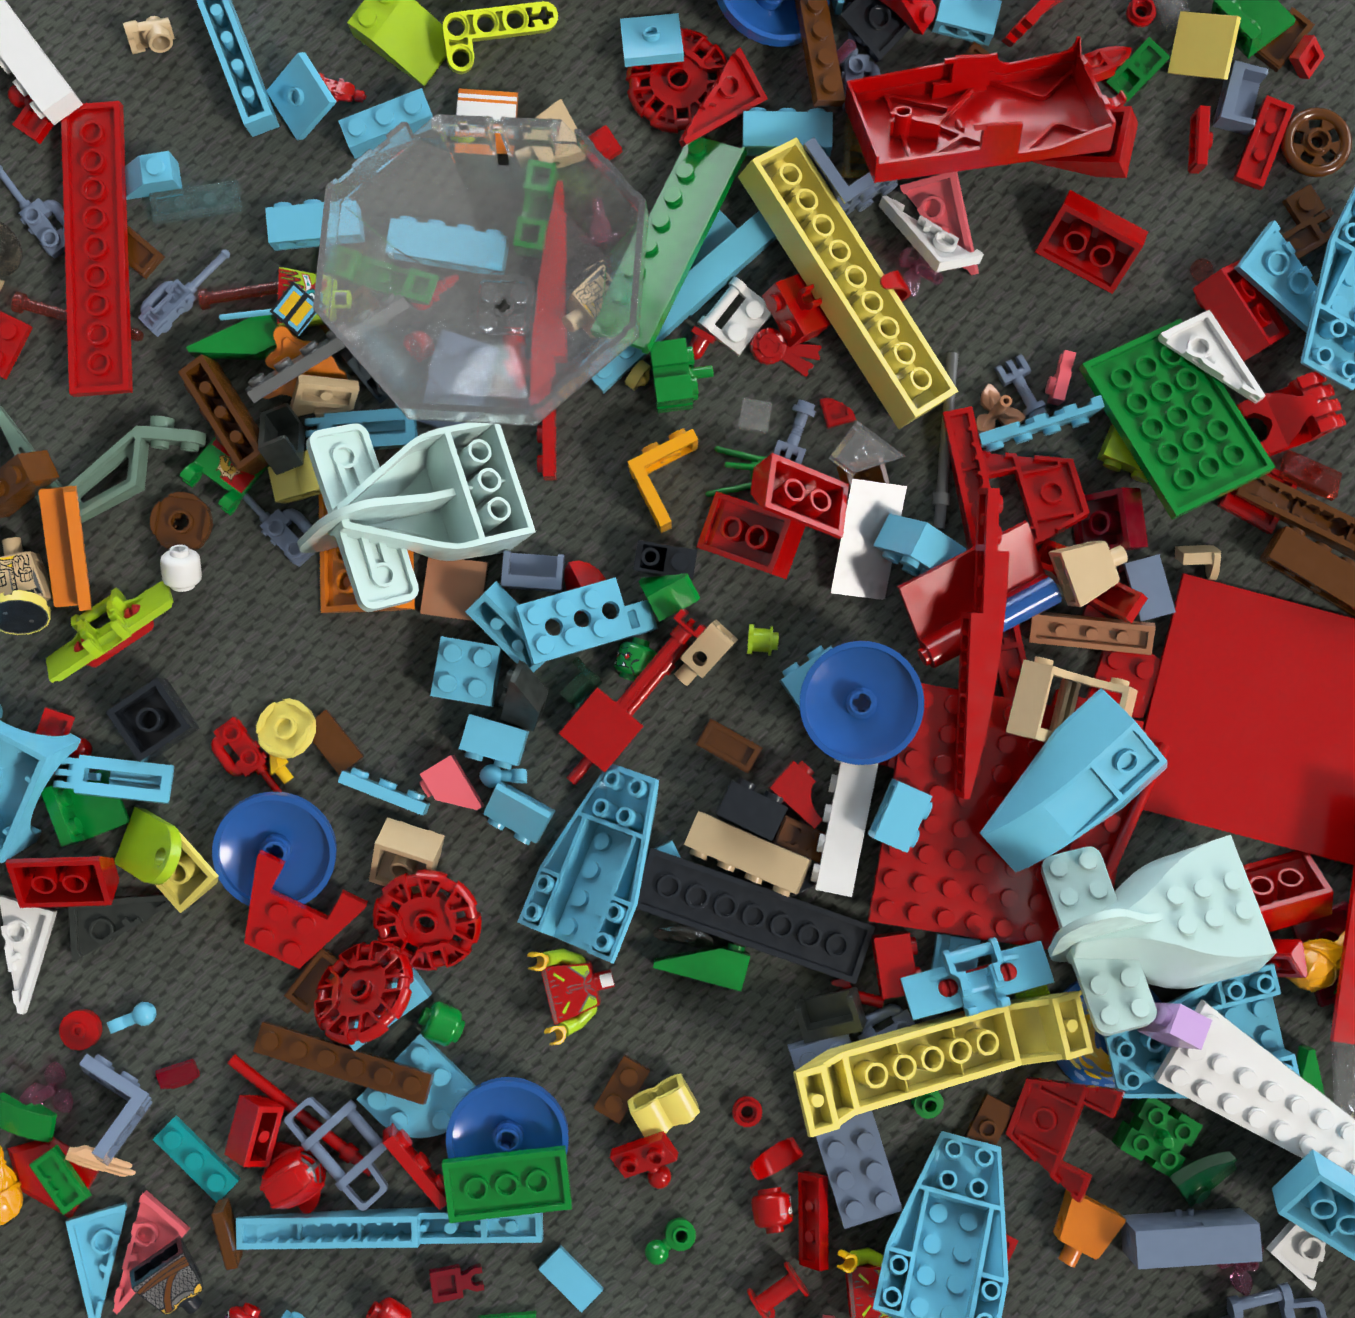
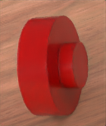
(80, 1029)

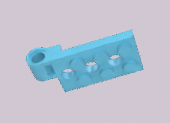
(543, 647)

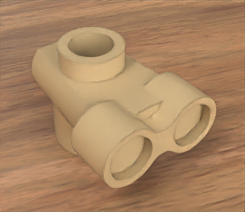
(152, 33)

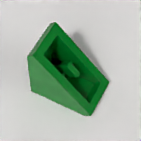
(669, 593)

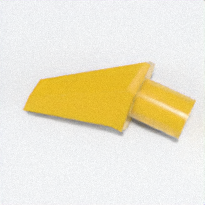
(279, 767)

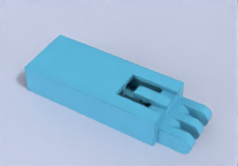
(385, 426)
(127, 779)

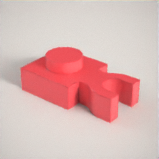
(1058, 385)

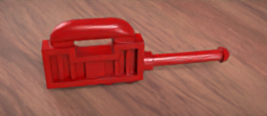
(251, 757)

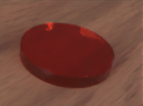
(1201, 269)

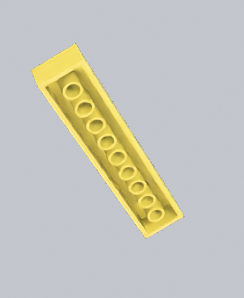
(848, 282)

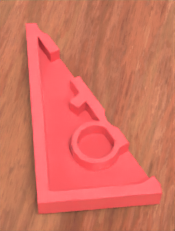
(942, 202)
(150, 1232)

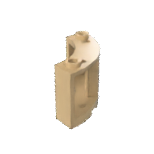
(1033, 693)

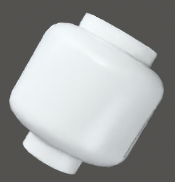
(181, 568)

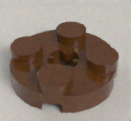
(172, 508)

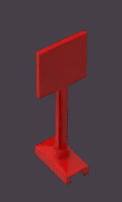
(604, 726)

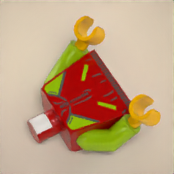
(570, 989)
(862, 1276)

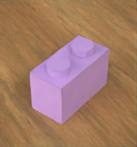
(1178, 1026)

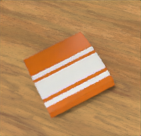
(488, 103)

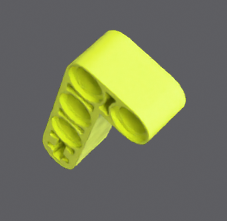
(501, 28)

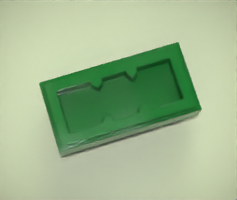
(60, 1179)

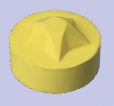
(638, 376)

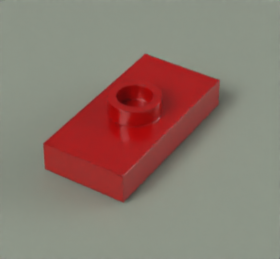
(1199, 139)

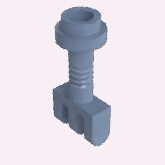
(1016, 377)
(791, 447)

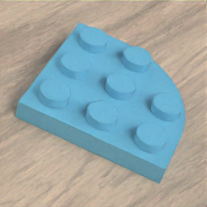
(445, 1092)

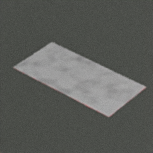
(859, 564)

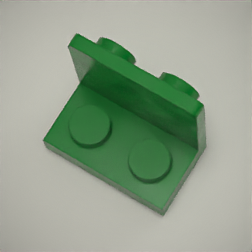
(1259, 21)
(83, 816)

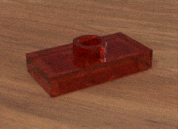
(1310, 475)

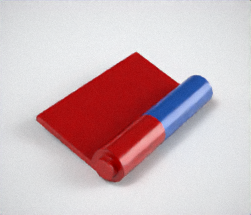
(942, 593)

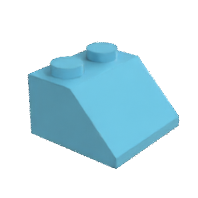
(518, 812)

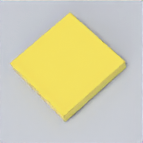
(1204, 45)

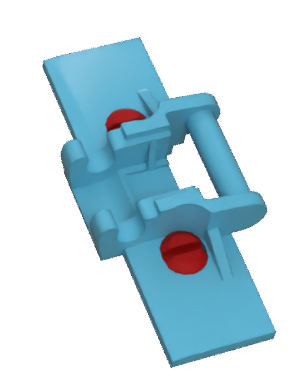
(980, 987)

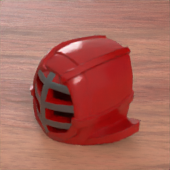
(293, 1178)

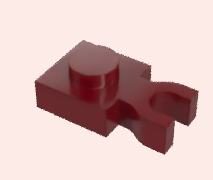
(449, 1282)

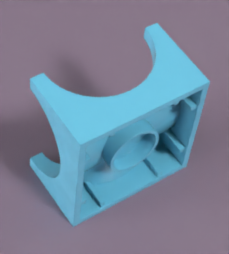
(25, 769)

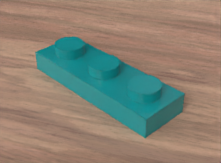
(196, 1159)

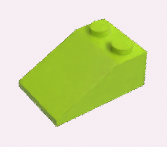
(402, 35)

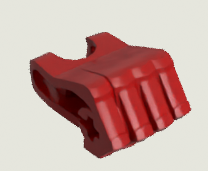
(1296, 413)

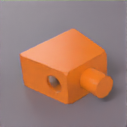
(1085, 1228)

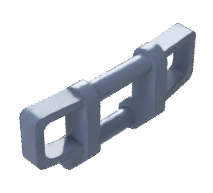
(312, 1143)
(1281, 1294)

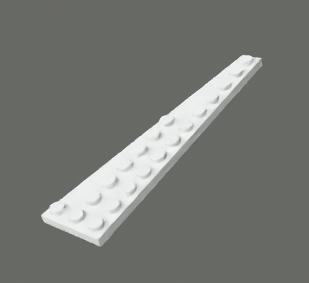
(1259, 1092)

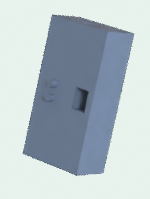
(1191, 1238)

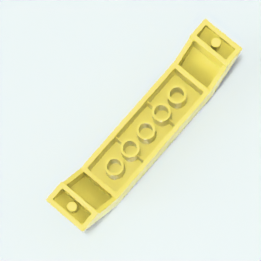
(938, 1056)

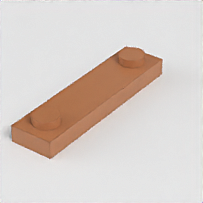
(1092, 633)

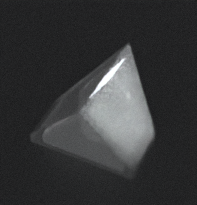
(863, 450)

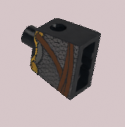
(169, 1279)

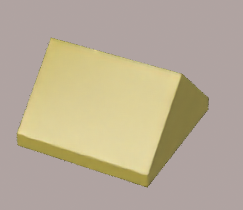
(190, 879)

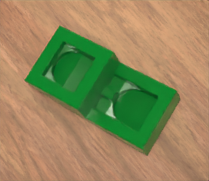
(1138, 69)
(27, 1120)

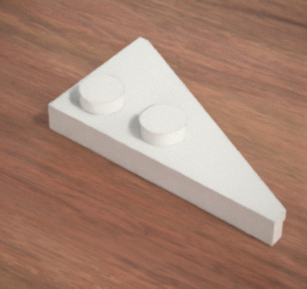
(929, 239)
(1208, 347)
(26, 941)
(1298, 1252)

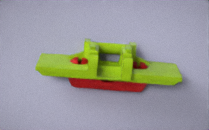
(128, 623)

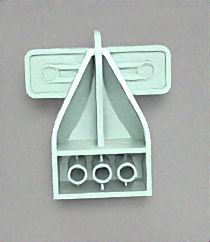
(438, 496)
(1165, 926)

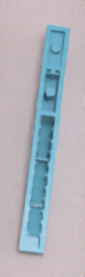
(699, 287)
(380, 1229)

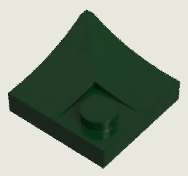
(1202, 1176)

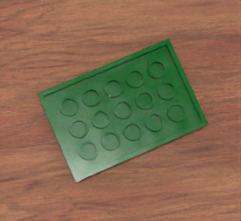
(1176, 423)

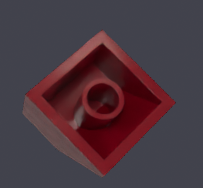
(1114, 518)

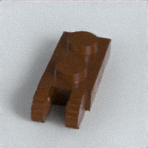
(1308, 236)

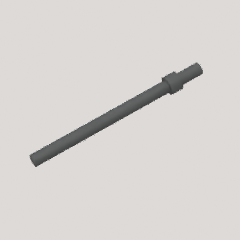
(941, 497)

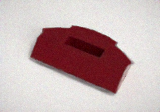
(177, 1074)

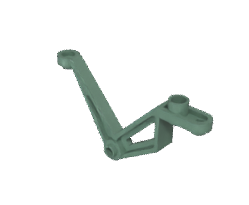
(132, 446)

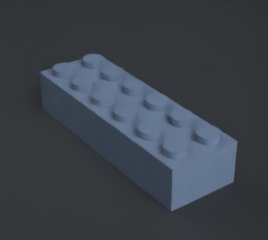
(853, 1155)

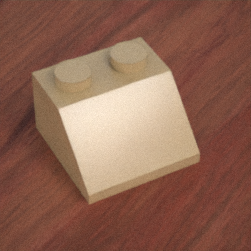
(402, 850)

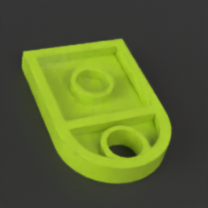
(149, 848)

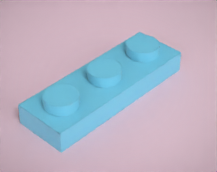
(384, 790)

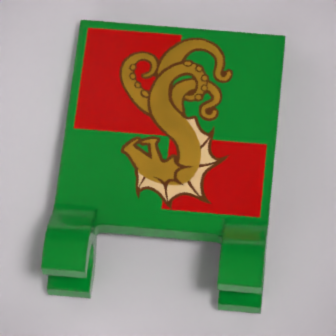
(216, 465)

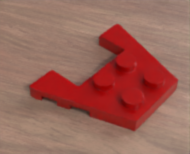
(1048, 490)
(1136, 668)
(286, 926)
(1047, 1120)

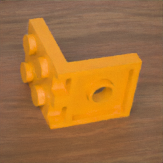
(653, 458)

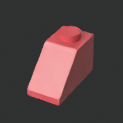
(450, 784)

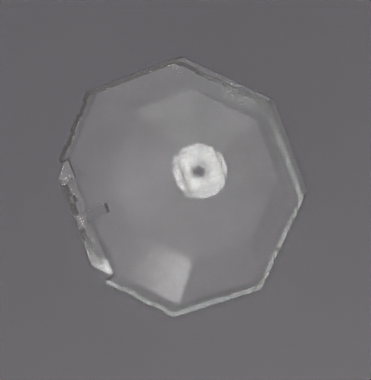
(441, 233)

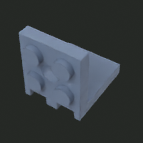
(851, 197)
(128, 1089)

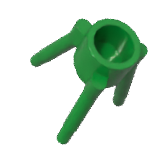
(741, 466)

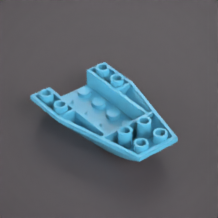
(1331, 328)
(1074, 783)
(596, 866)
(1241, 999)
(950, 1238)

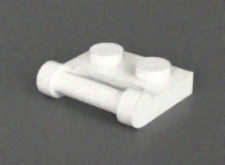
(744, 322)

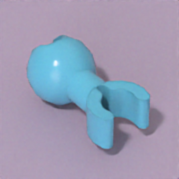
(492, 775)
(142, 1014)

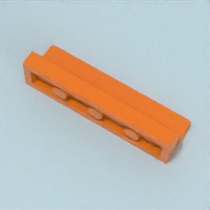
(65, 547)

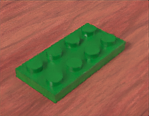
(507, 1184)

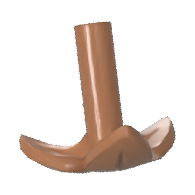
(998, 409)

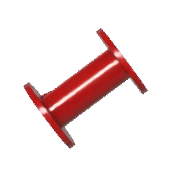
(777, 1292)

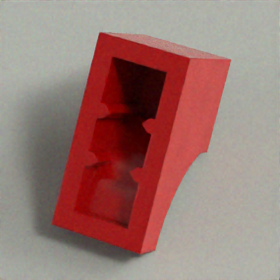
(795, 788)

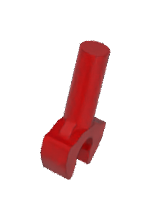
(866, 998)

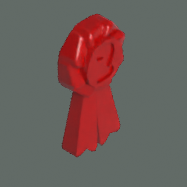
(770, 347)

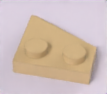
(323, 395)

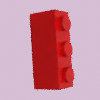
(1091, 242)
(1241, 311)
(800, 494)
(63, 881)
(1289, 889)

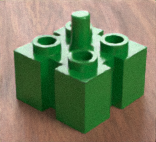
(675, 375)
(1157, 1134)

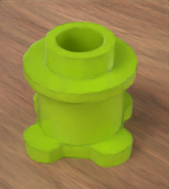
(762, 640)

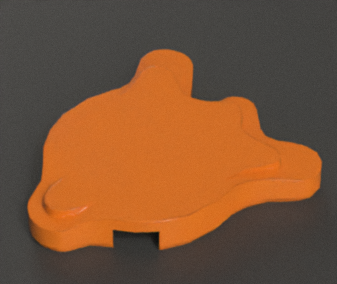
(290, 346)

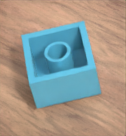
(915, 544)
(467, 671)

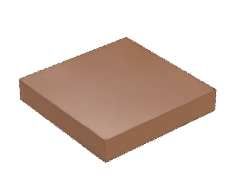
(452, 587)

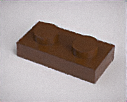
(620, 1088)

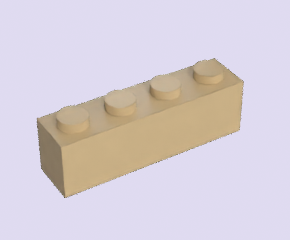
(748, 853)

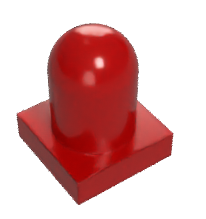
(700, 342)

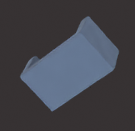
(1239, 98)
(533, 572)
(1150, 579)

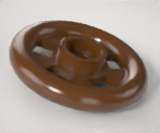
(1328, 120)

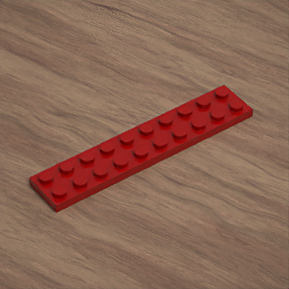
(96, 250)

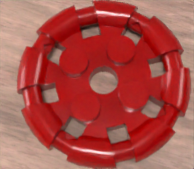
(674, 97)
(432, 905)
(375, 999)

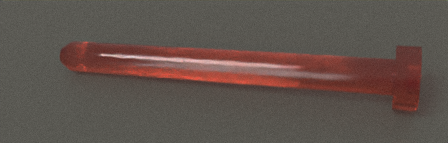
(206, 298)
(21, 303)

